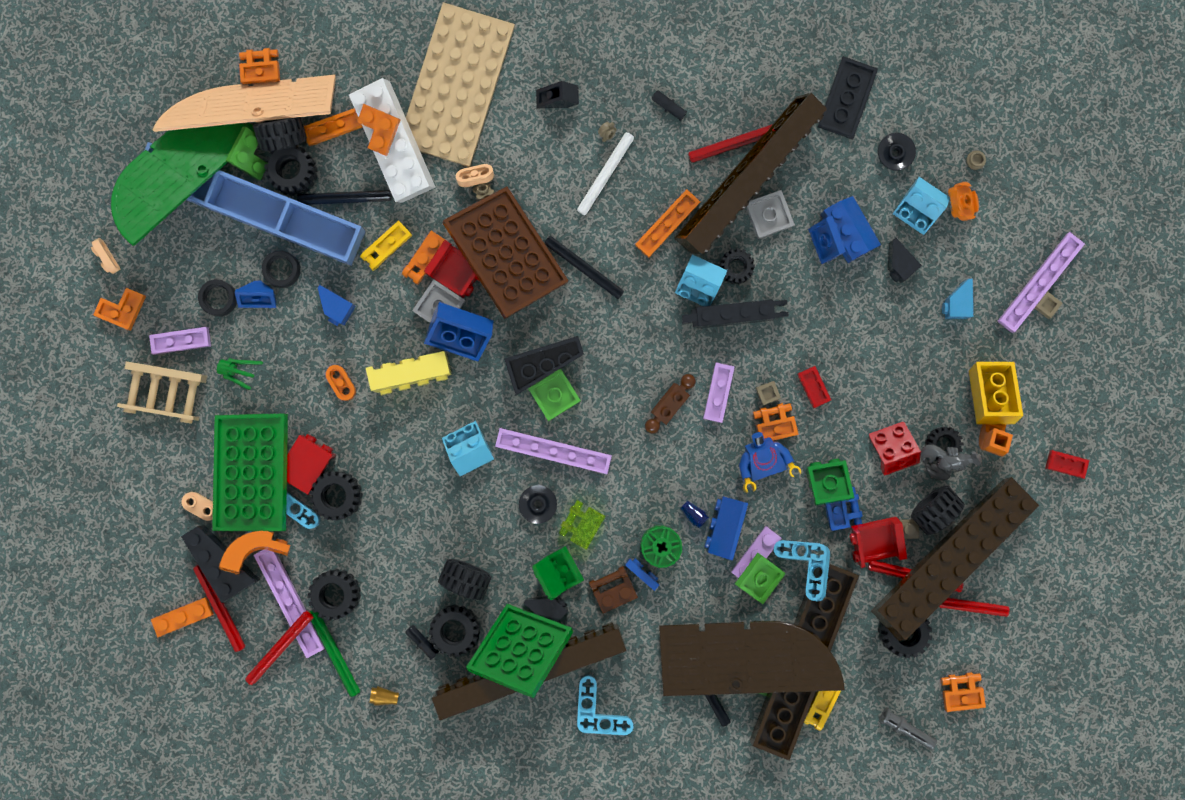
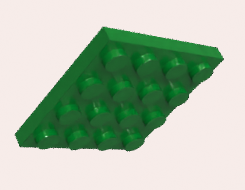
(520, 650)

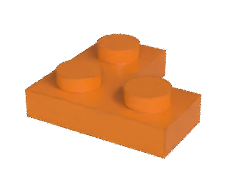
(383, 125)
(124, 313)

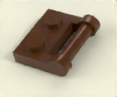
(616, 595)

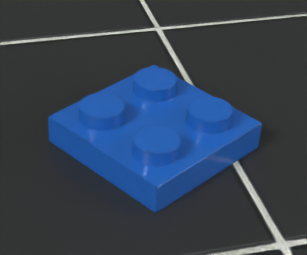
(827, 240)

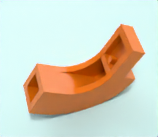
(995, 439)
(247, 544)

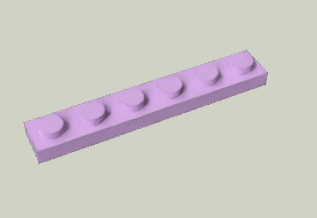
(1041, 282)
(553, 451)
(288, 599)

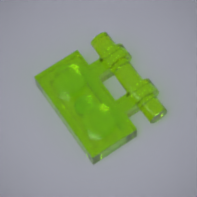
(587, 527)

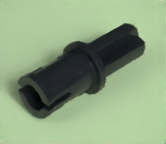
(669, 105)
(422, 642)

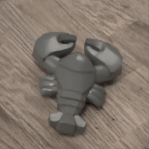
(947, 461)

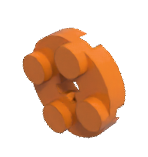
(963, 201)

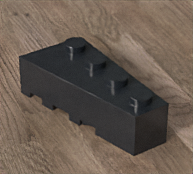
(208, 554)

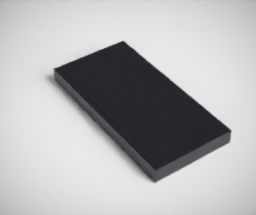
(848, 97)

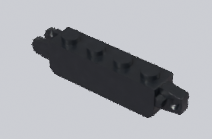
(735, 313)

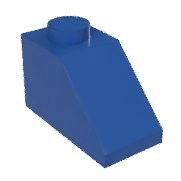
(335, 306)

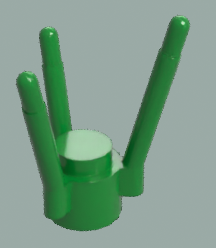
(228, 369)

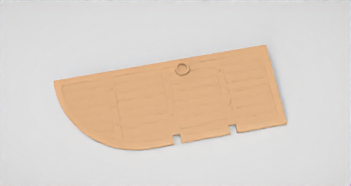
(251, 103)

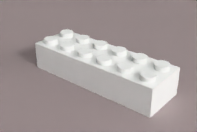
(404, 164)

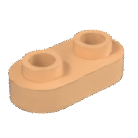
(475, 175)
(101, 250)
(199, 505)

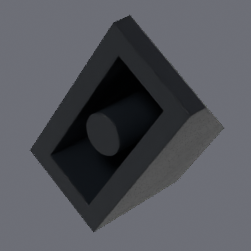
(557, 95)
(901, 262)
(547, 608)

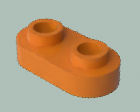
(340, 383)

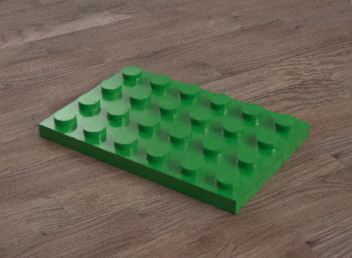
(250, 472)

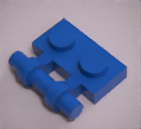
(838, 515)

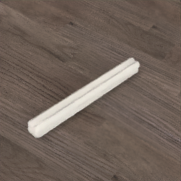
(605, 173)

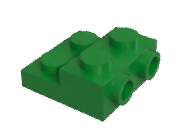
(829, 482)

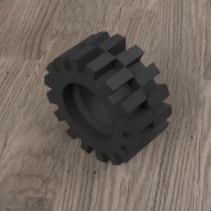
(744, 258)
(947, 432)

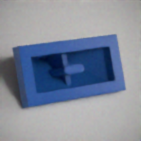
(255, 296)

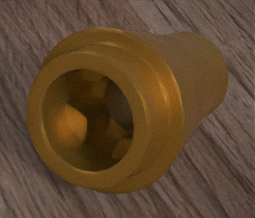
(382, 696)

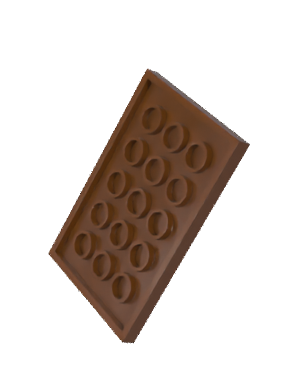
(505, 252)

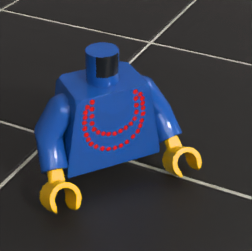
(764, 459)

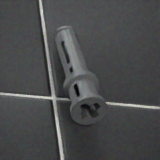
(899, 725)

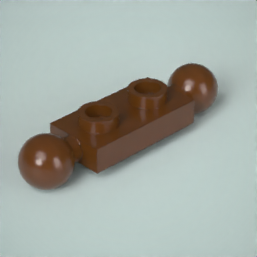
(670, 403)

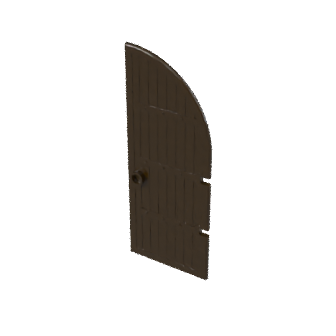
(745, 661)

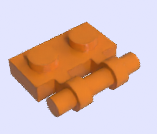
(259, 72)
(776, 429)
(966, 698)

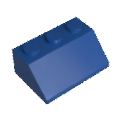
(853, 228)
(459, 331)
(726, 527)

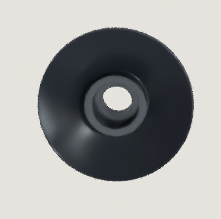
(900, 143)
(527, 504)

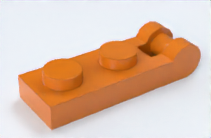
(423, 257)

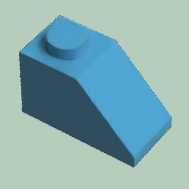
(960, 302)

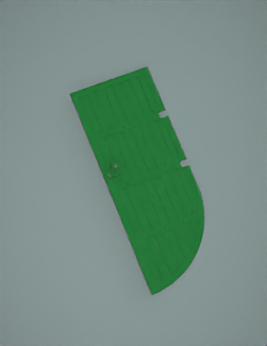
(168, 175)

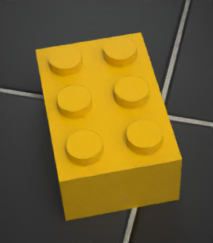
(995, 393)

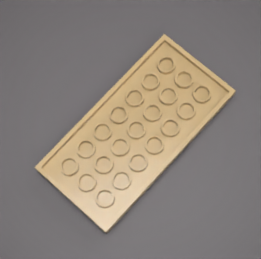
(457, 83)

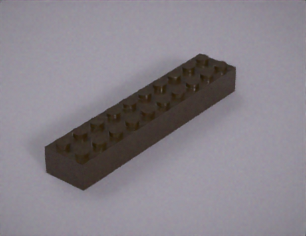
(750, 174)
(954, 558)
(576, 654)
(785, 712)

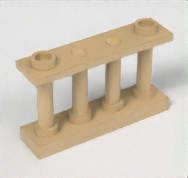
(156, 374)

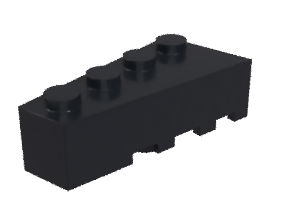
(541, 362)

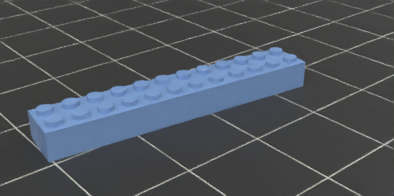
(279, 216)

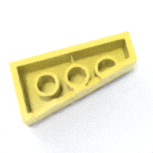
(408, 373)

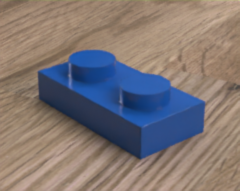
(636, 567)

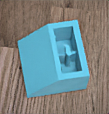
(921, 206)
(700, 281)
(467, 448)

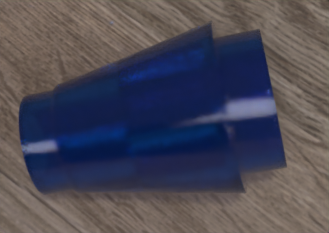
(694, 514)

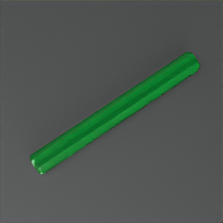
(334, 654)

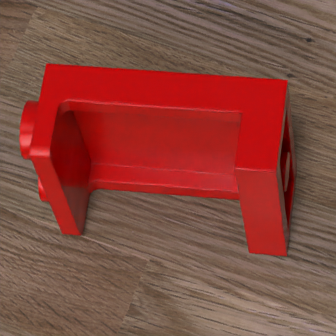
(452, 270)
(307, 462)
(878, 541)

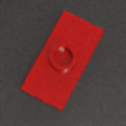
(814, 387)
(1067, 464)

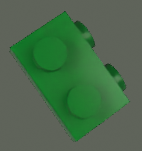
(557, 573)

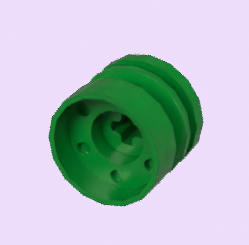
(656, 535)

